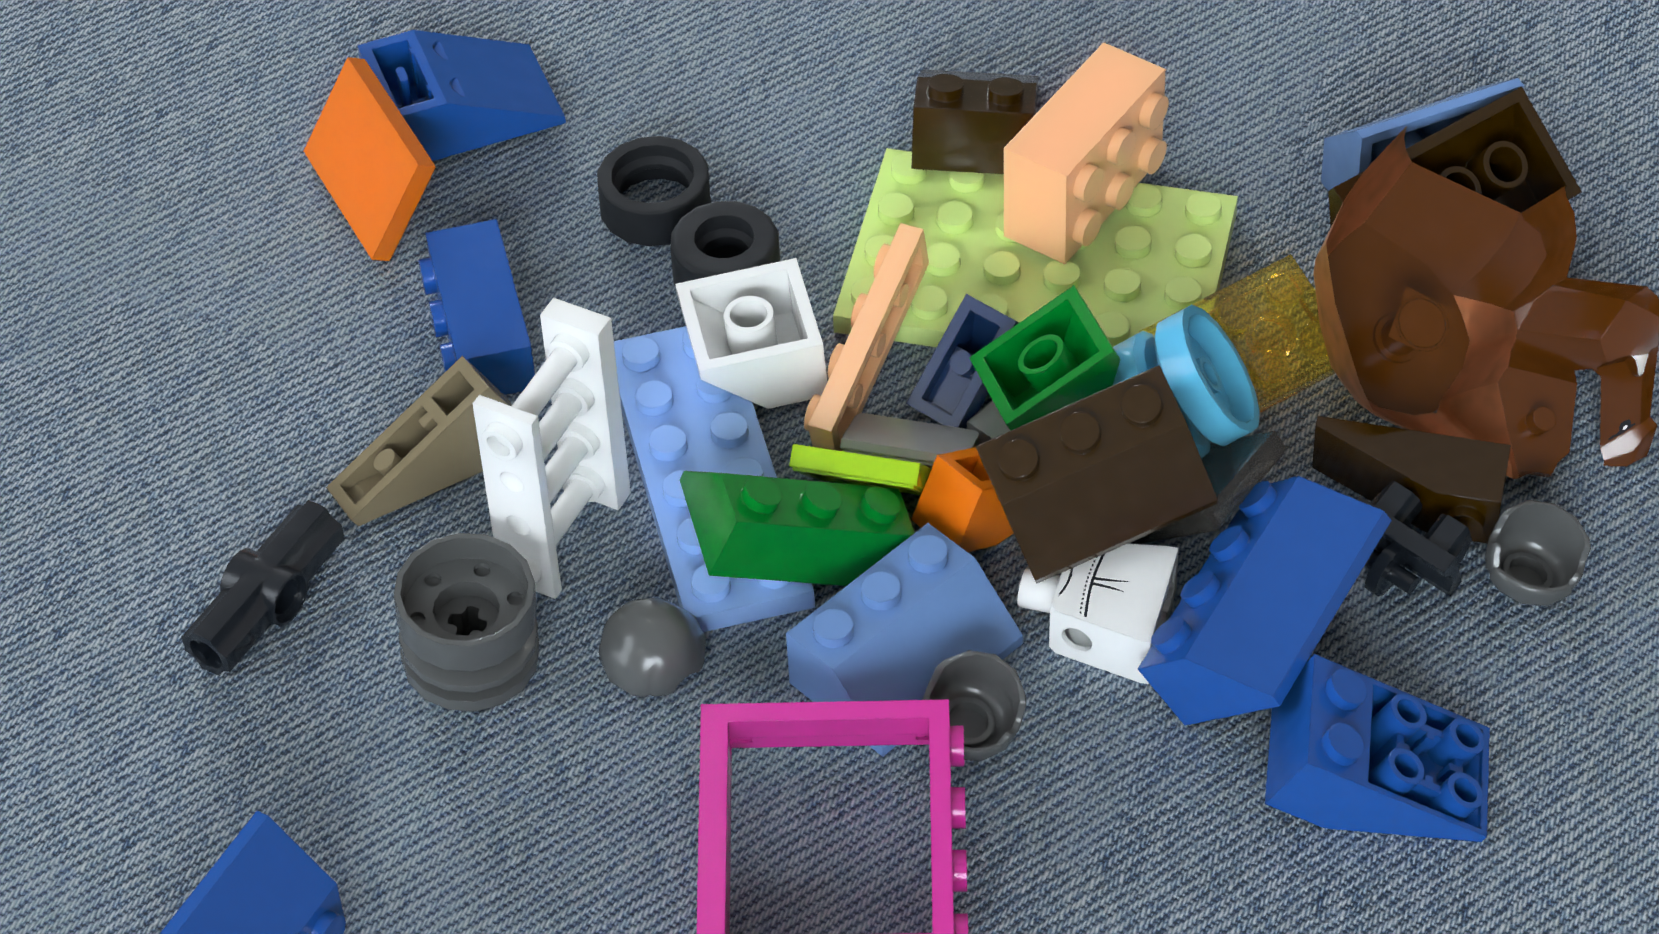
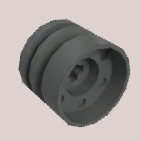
(467, 621)

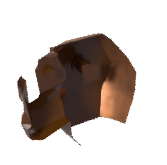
(1472, 315)

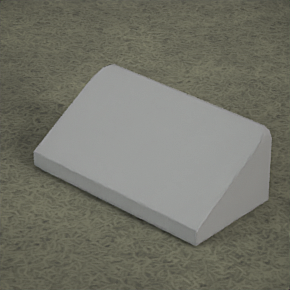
(904, 438)

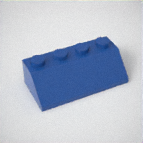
(1261, 600)
(262, 888)

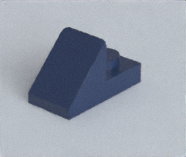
(950, 384)

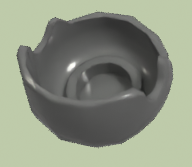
(1537, 553)
(651, 647)
(983, 698)

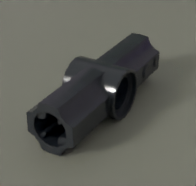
(263, 588)

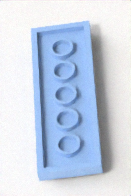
(695, 426)

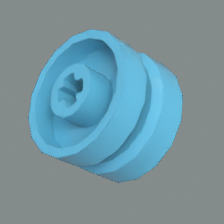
(1201, 372)

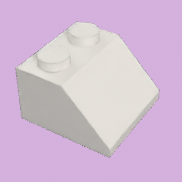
(756, 333)

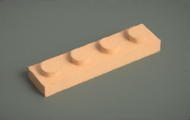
(874, 326)

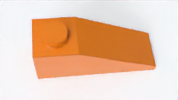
(962, 502)

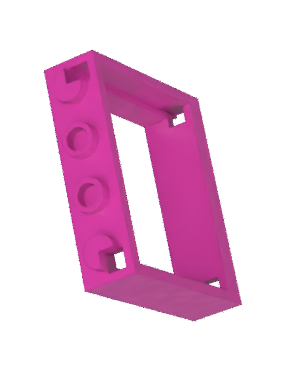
(828, 725)

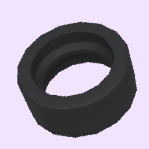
(650, 160)

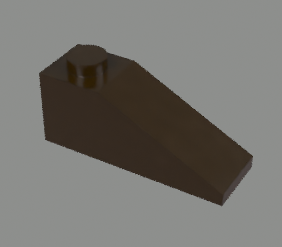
(1443, 471)

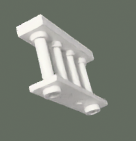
(582, 421)

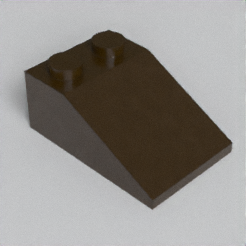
(969, 119)

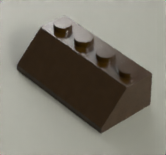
(1493, 151)

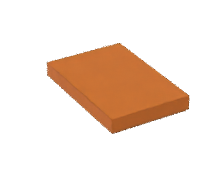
(369, 159)

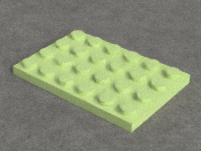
(1139, 269)

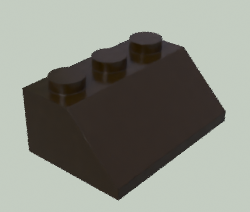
(1097, 474)

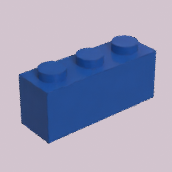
(477, 304)

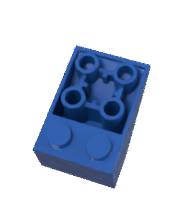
(463, 89)
(1376, 758)

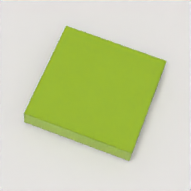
(859, 469)

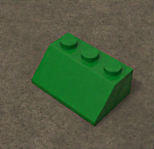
(792, 526)

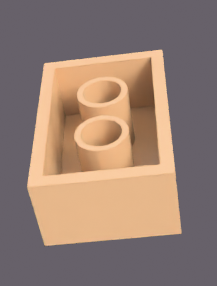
(1084, 153)

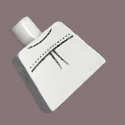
(1107, 606)

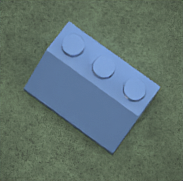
(1357, 148)
(898, 625)

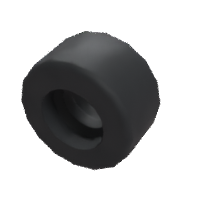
(722, 240)

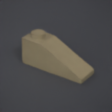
(421, 450)

